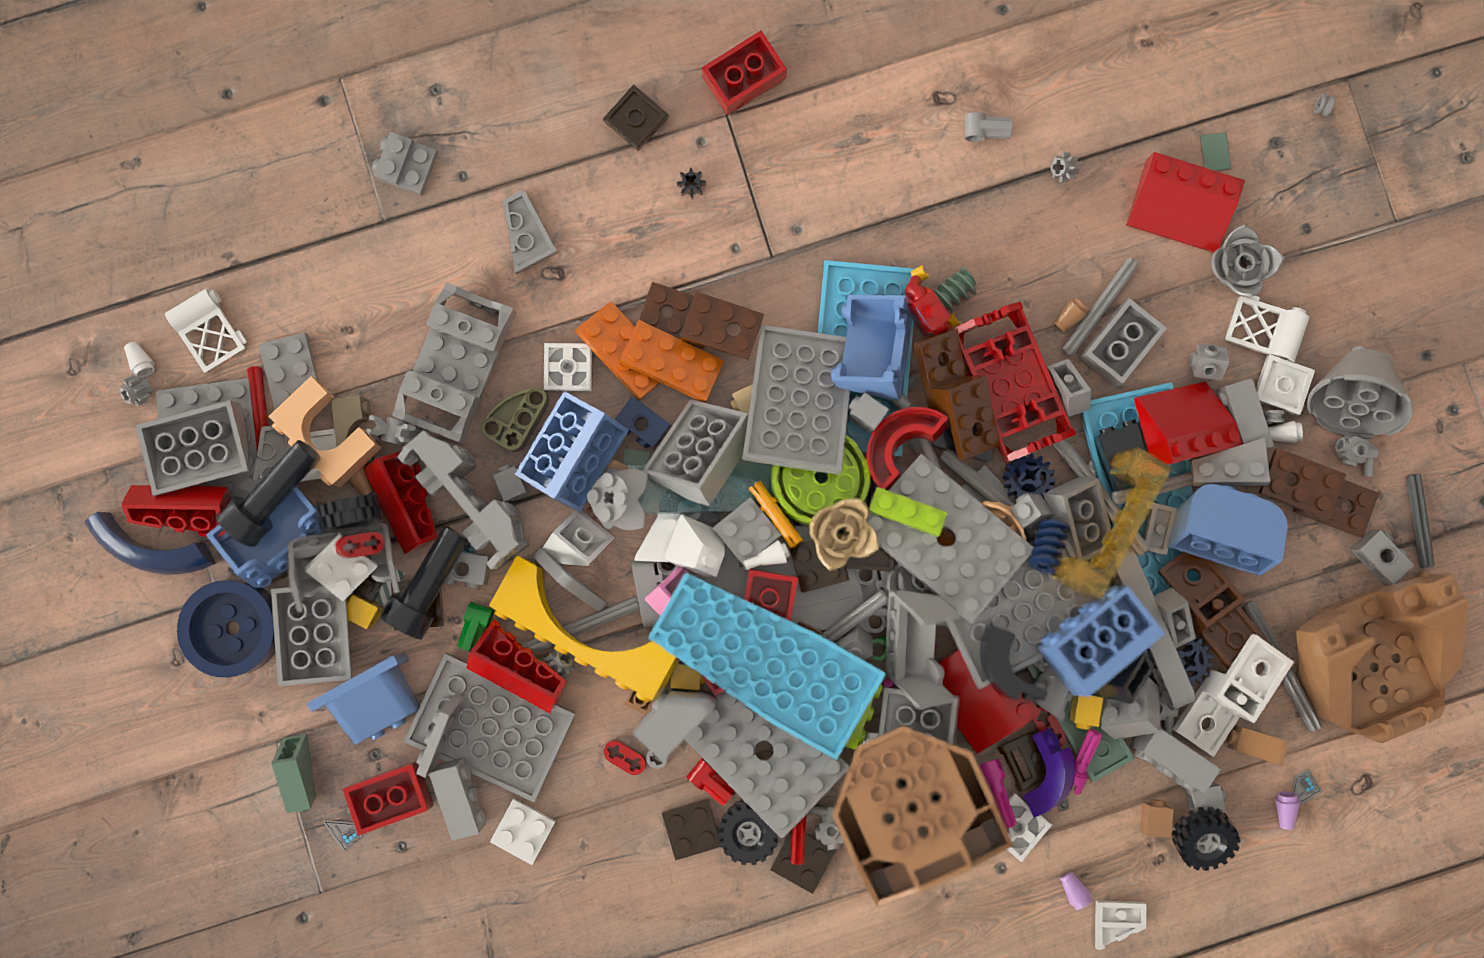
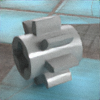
(1065, 167)
(135, 390)
(561, 663)

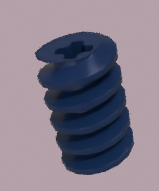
(1045, 546)

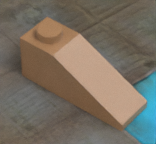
(1258, 744)

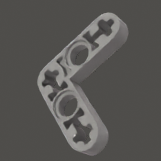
(568, 581)

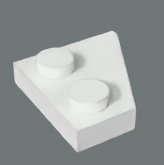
(658, 539)
(1117, 920)

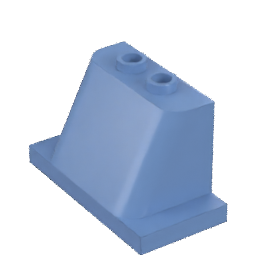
(371, 700)

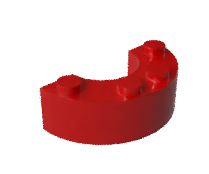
(894, 431)

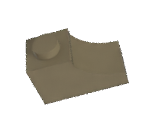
(349, 415)

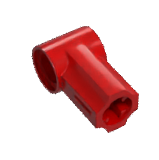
(707, 779)

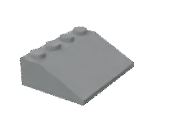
(194, 446)
(699, 451)
(312, 642)
(933, 721)

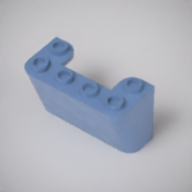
(262, 563)

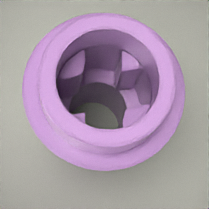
(1287, 809)
(1076, 892)

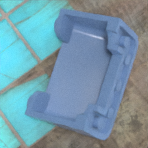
(875, 345)

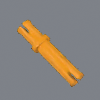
(776, 515)

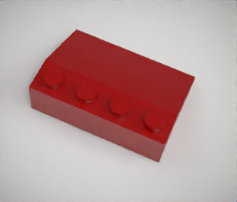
(1184, 202)
(1186, 423)
(983, 712)

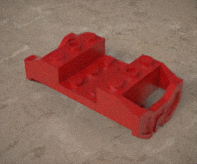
(1016, 380)

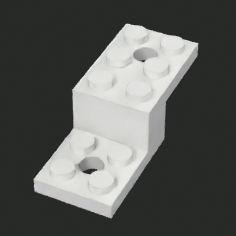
(1233, 695)

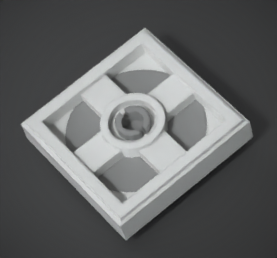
(567, 367)
(1028, 829)

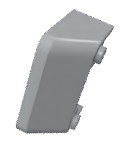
(306, 548)
(912, 643)
(673, 719)

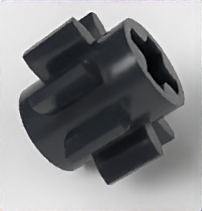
(691, 190)

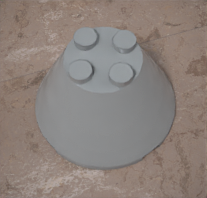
(1361, 396)

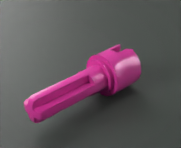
(1083, 759)
(994, 776)

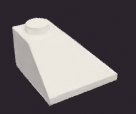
(577, 540)
(695, 547)

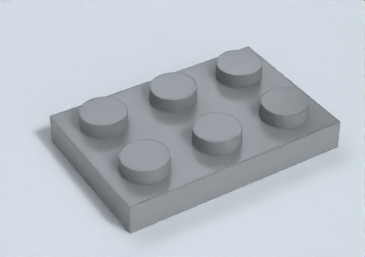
(287, 365)

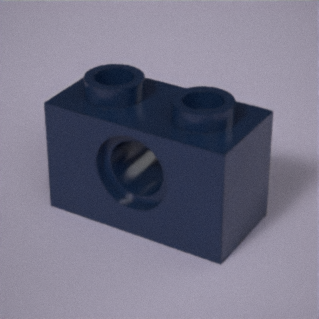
(656, 427)

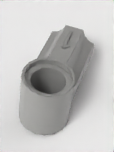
(980, 126)

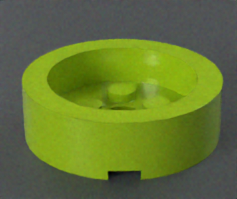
(803, 497)

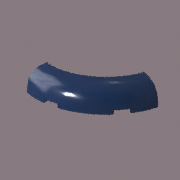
(167, 562)

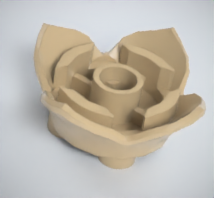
(856, 541)

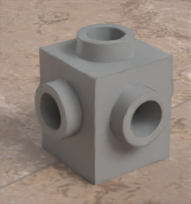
(1209, 361)

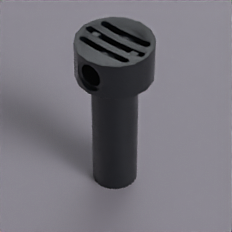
(248, 517)
(410, 612)

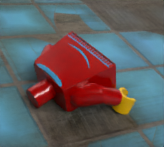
(926, 307)

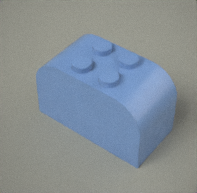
(1230, 529)

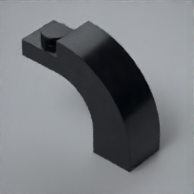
(995, 663)

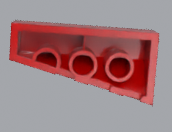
(402, 501)
(183, 509)
(515, 669)

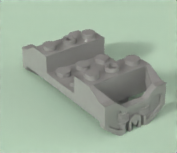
(454, 362)
(447, 468)

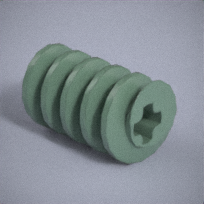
(956, 288)

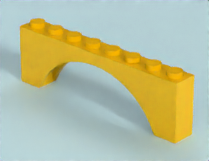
(525, 601)

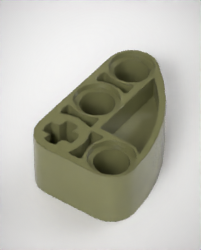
(508, 415)

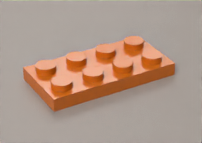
(607, 337)
(671, 361)

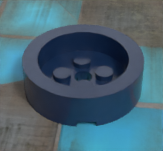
(205, 629)

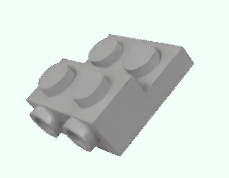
(404, 163)

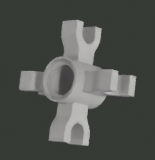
(393, 430)

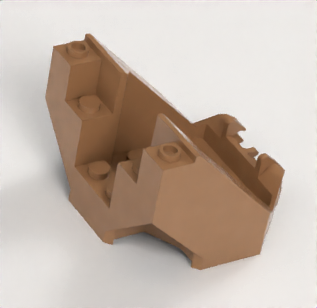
(1413, 618)
(961, 826)

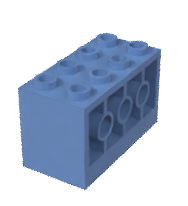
(571, 451)
(1100, 640)

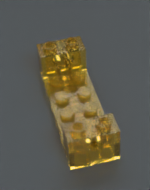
(1147, 477)

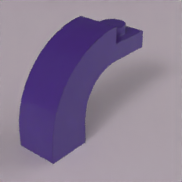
(1058, 778)

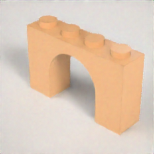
(294, 420)

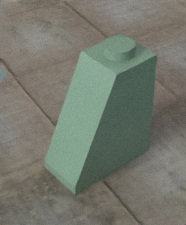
(294, 773)

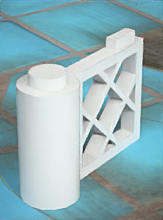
(198, 311)
(1286, 334)

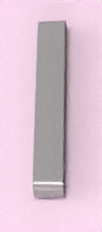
(1167, 664)

